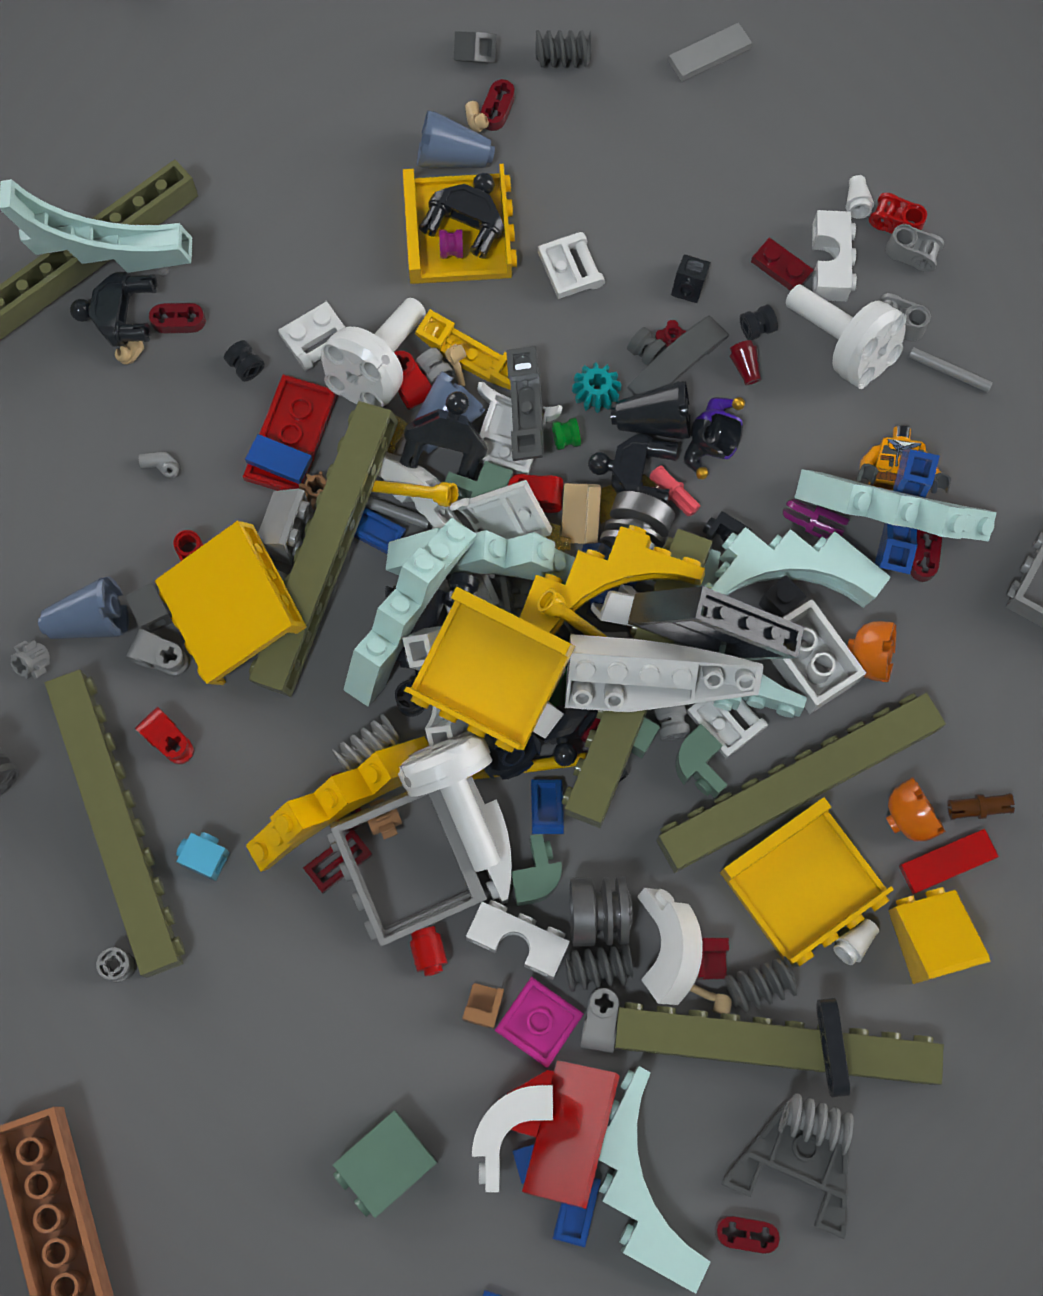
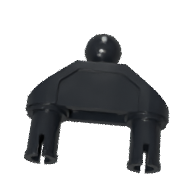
(469, 206)
(110, 307)
(447, 431)
(630, 464)
(569, 727)

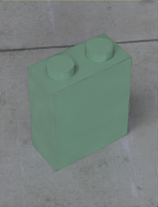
(383, 1165)

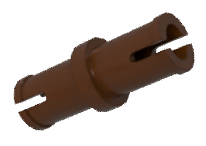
(980, 806)

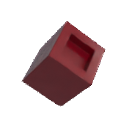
(713, 959)

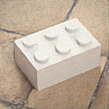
(823, 663)

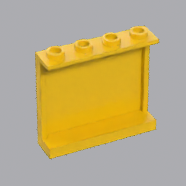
(424, 250)
(228, 601)
(490, 671)
(805, 884)

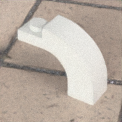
(680, 948)
(518, 1106)

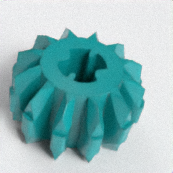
(596, 398)

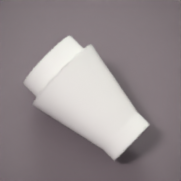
(859, 198)
(855, 943)

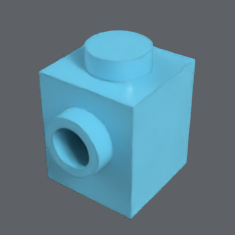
(202, 855)

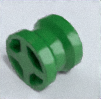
(566, 433)

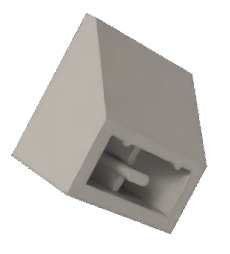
(285, 524)

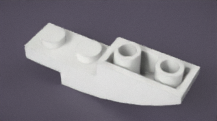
(394, 471)
(500, 873)

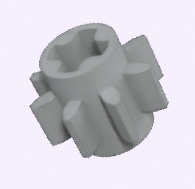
(30, 659)

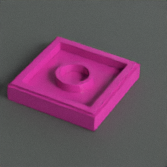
(539, 1022)

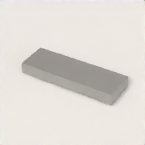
(710, 52)

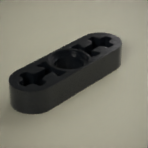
(833, 1047)

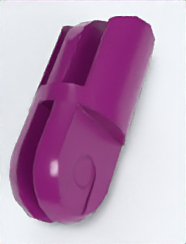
(815, 519)

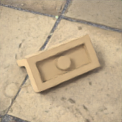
(581, 512)

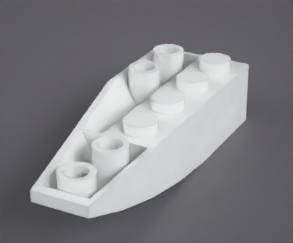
(652, 675)

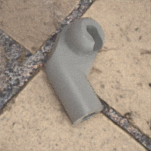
(162, 461)

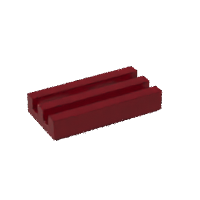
(323, 887)

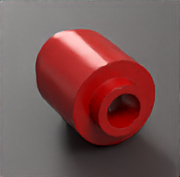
(428, 951)

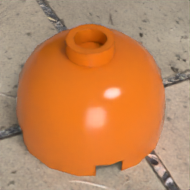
(874, 649)
(913, 813)

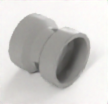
(432, 363)
(672, 723)
(121, 968)

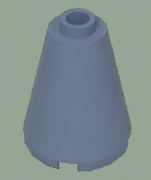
(452, 145)
(437, 399)
(87, 613)

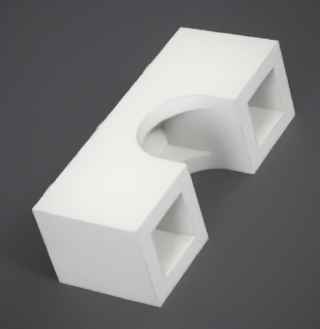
(834, 234)
(494, 924)

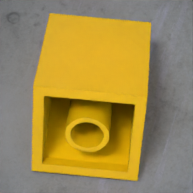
(936, 935)

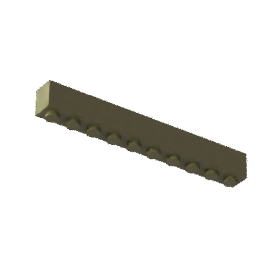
(59, 271)
(327, 542)
(617, 731)
(799, 782)
(114, 824)
(775, 1045)

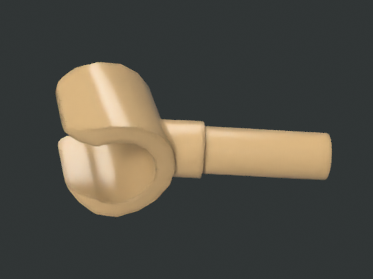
(454, 355)
(722, 1002)

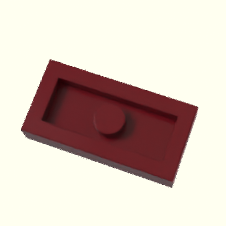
(781, 264)

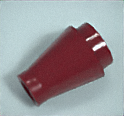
(745, 359)

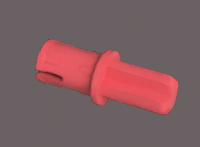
(677, 493)

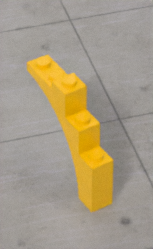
(592, 574)
(335, 798)

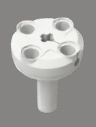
(865, 341)
(364, 363)
(447, 769)

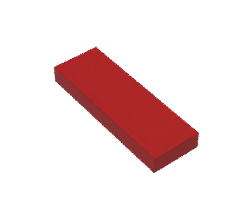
(948, 861)

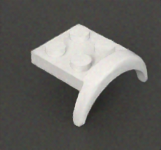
(498, 427)
(505, 512)

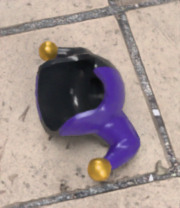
(714, 434)

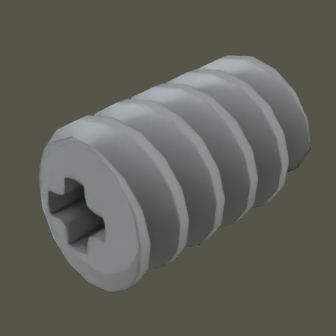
(362, 749)
(818, 1122)

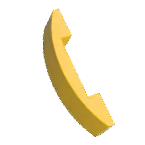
(480, 360)

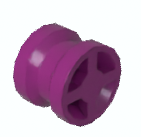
(451, 244)

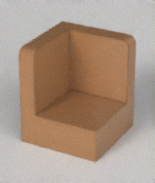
(483, 1005)

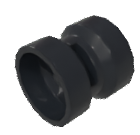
(759, 322)
(244, 361)
(462, 580)
(401, 696)

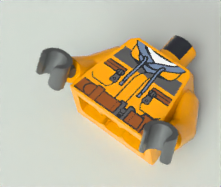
(883, 460)

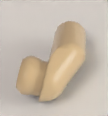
(476, 120)
(129, 353)

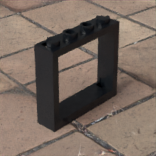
(725, 621)

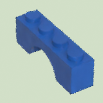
(899, 543)

